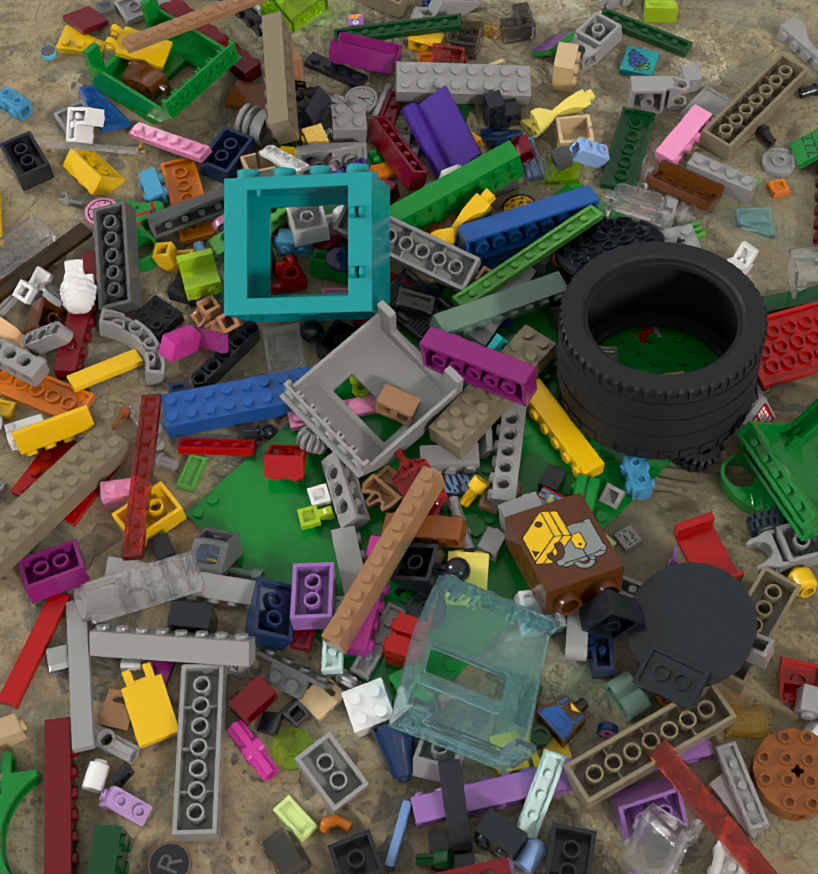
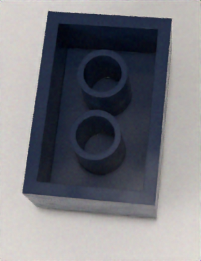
(226, 154)

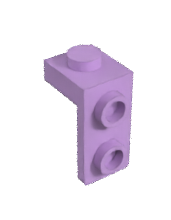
(125, 805)

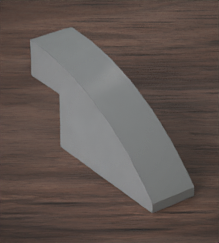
(445, 7)
(721, 791)

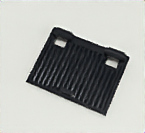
(415, 322)

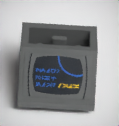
(216, 550)

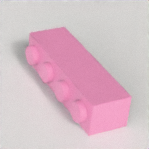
(683, 136)

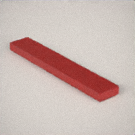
(33, 650)

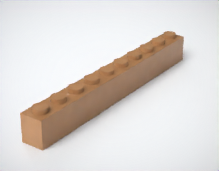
(383, 560)

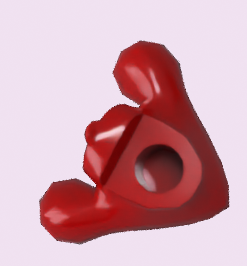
(289, 276)

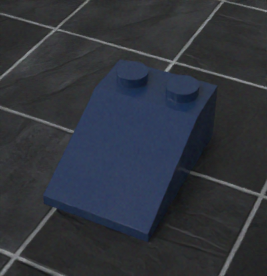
(270, 614)

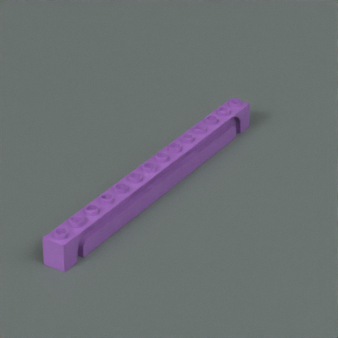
(510, 790)

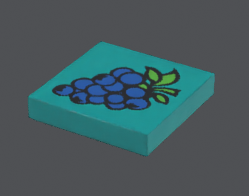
(639, 62)

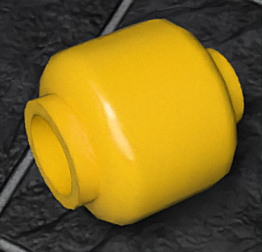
(805, 578)

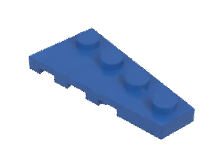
(113, 117)

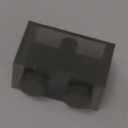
(286, 852)

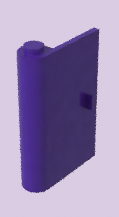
(441, 131)

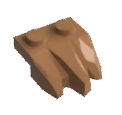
(382, 490)

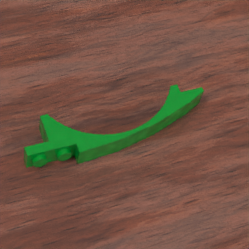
(12, 791)

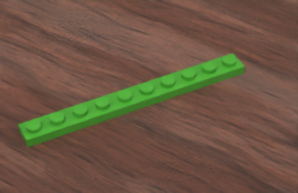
(529, 256)

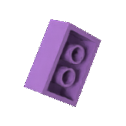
(313, 595)

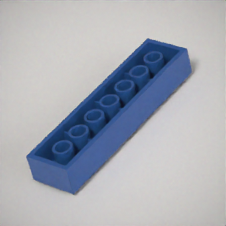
(522, 224)
(227, 403)

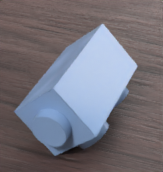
(589, 152)

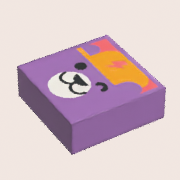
(355, 20)

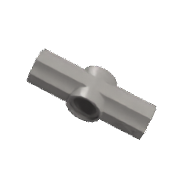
(118, 747)

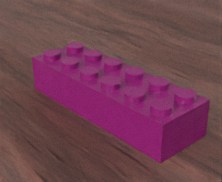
(479, 366)

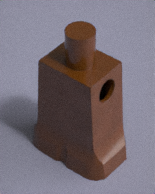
(146, 79)

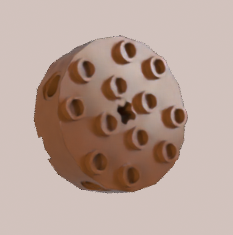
(773, 779)

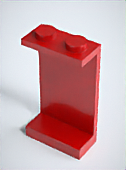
(702, 544)

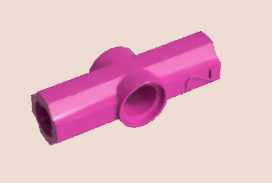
(253, 750)

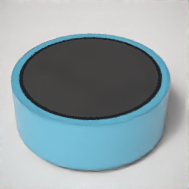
(48, 52)

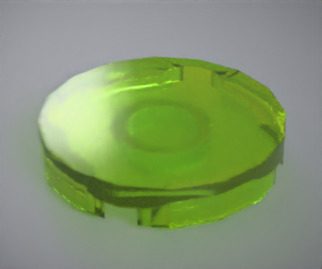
(288, 745)

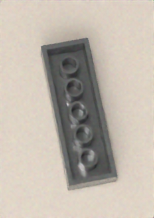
(117, 257)

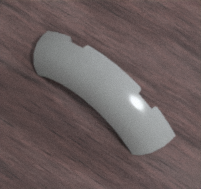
(136, 336)

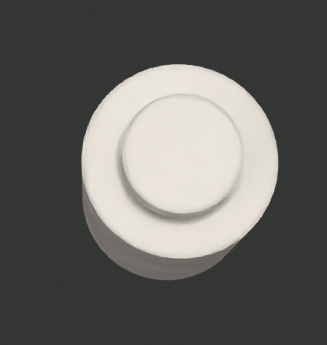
(96, 776)

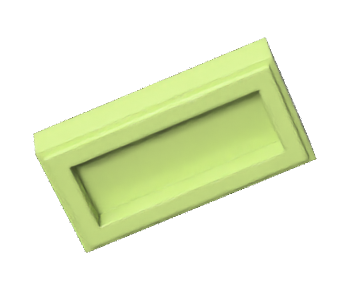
(296, 818)

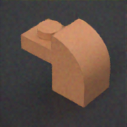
(224, 324)

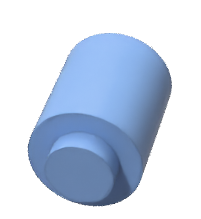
(530, 856)

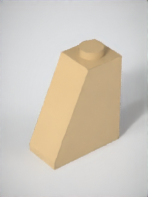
(11, 731)

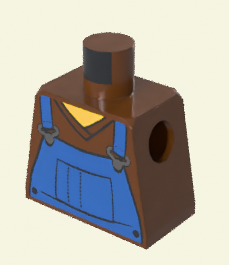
(563, 718)

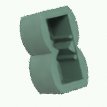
(628, 697)

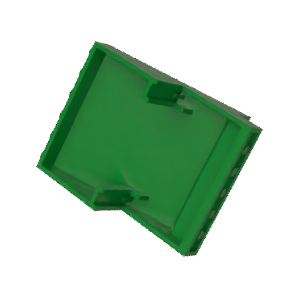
(787, 466)

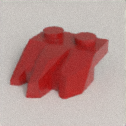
(792, 675)

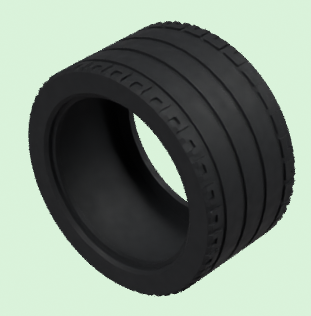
(670, 289)

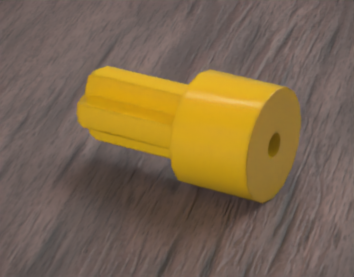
(476, 486)

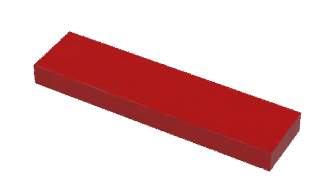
(216, 446)

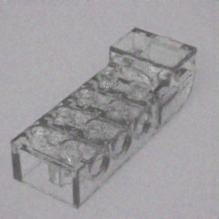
(139, 587)

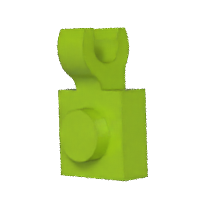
(311, 516)

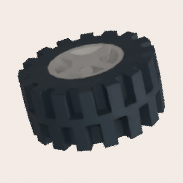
(763, 521)

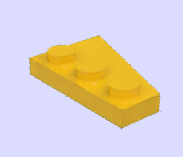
(74, 43)

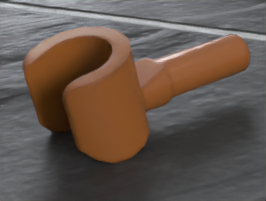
(123, 412)

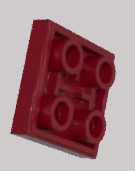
(85, 20)

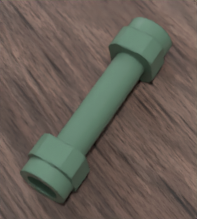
(253, 574)

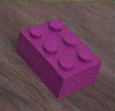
(53, 570)

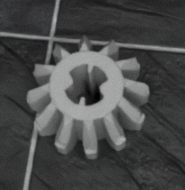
(310, 441)

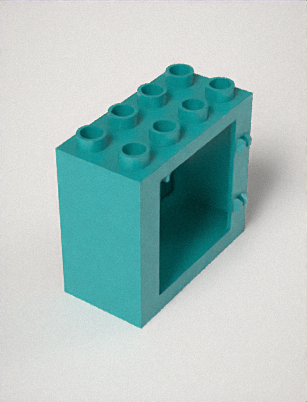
(248, 243)

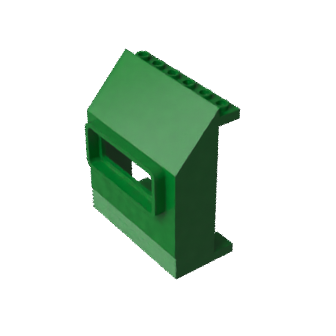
(187, 49)

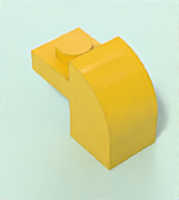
(165, 256)

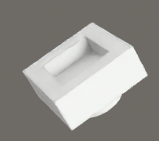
(319, 495)

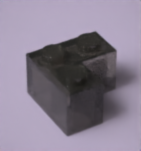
(519, 26)

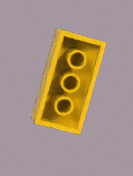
(53, 430)

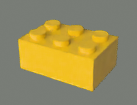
(163, 513)

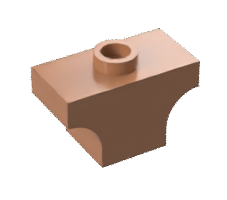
(207, 310)

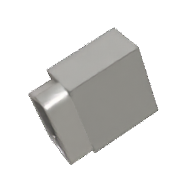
(58, 659)

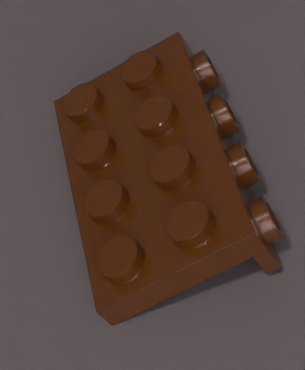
(686, 185)

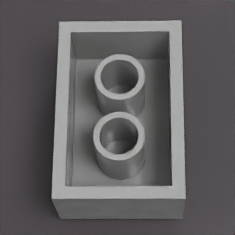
(331, 773)

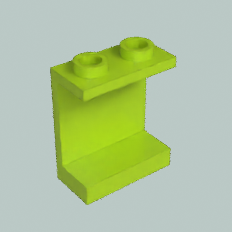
(199, 274)

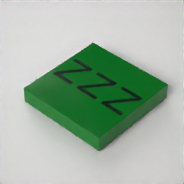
(806, 149)

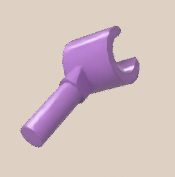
(673, 560)

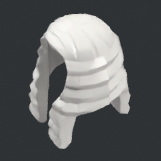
(77, 289)

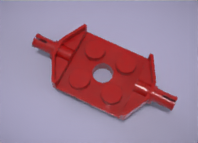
(407, 474)

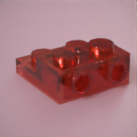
(448, 54)

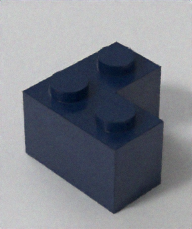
(601, 657)

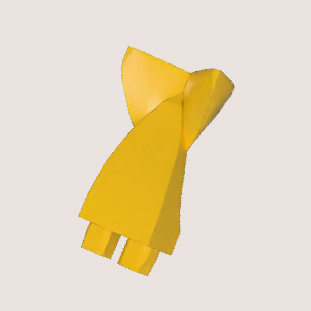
(474, 210)

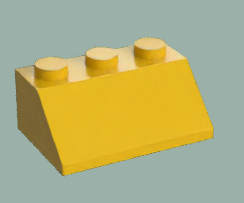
(92, 171)

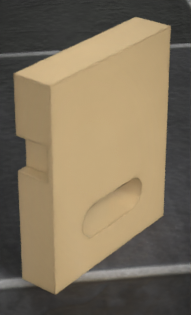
(319, 702)

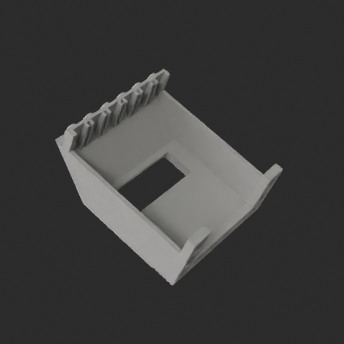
(375, 357)

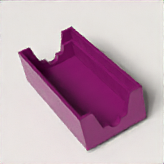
(365, 53)

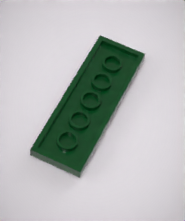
(628, 148)

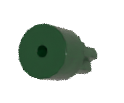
(441, 858)

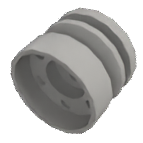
(252, 121)

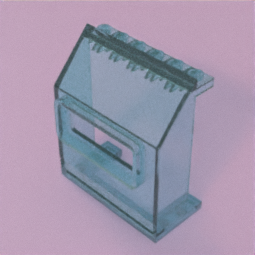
(489, 635)

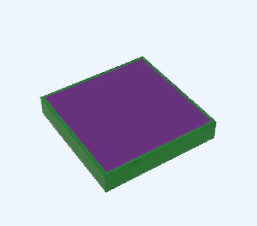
(550, 45)

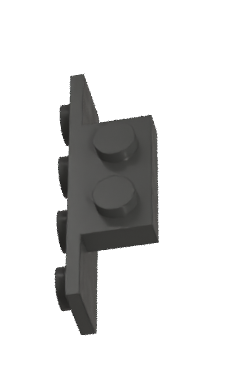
(289, 676)

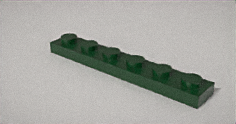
(650, 34)

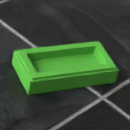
(192, 473)

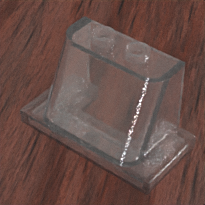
(636, 203)
(658, 842)

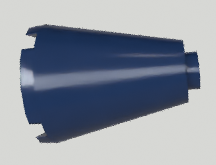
(397, 751)

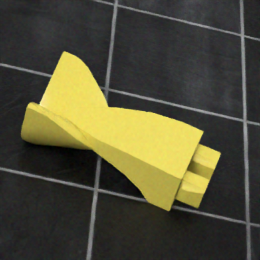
(542, 118)

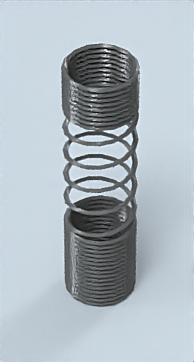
(561, 159)

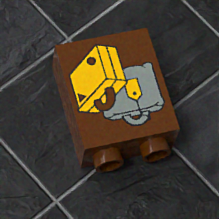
(563, 554)

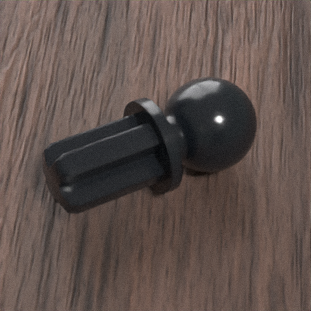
(267, 432)

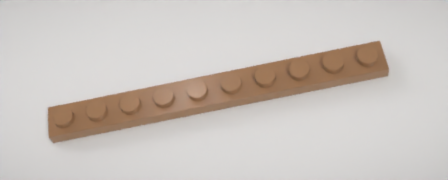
(186, 23)

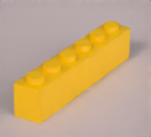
(563, 433)

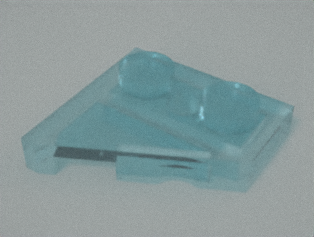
(756, 221)

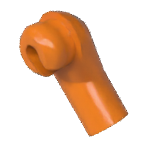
(335, 821)

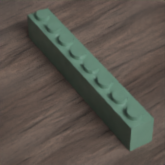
(501, 305)

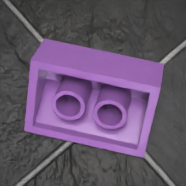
(633, 801)

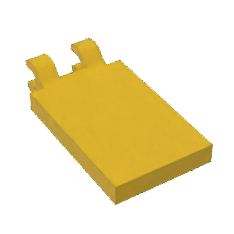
(154, 54)
(149, 707)

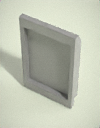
(708, 100)

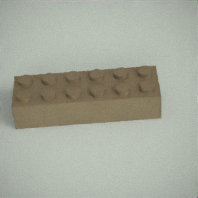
(771, 598)

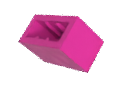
(180, 343)

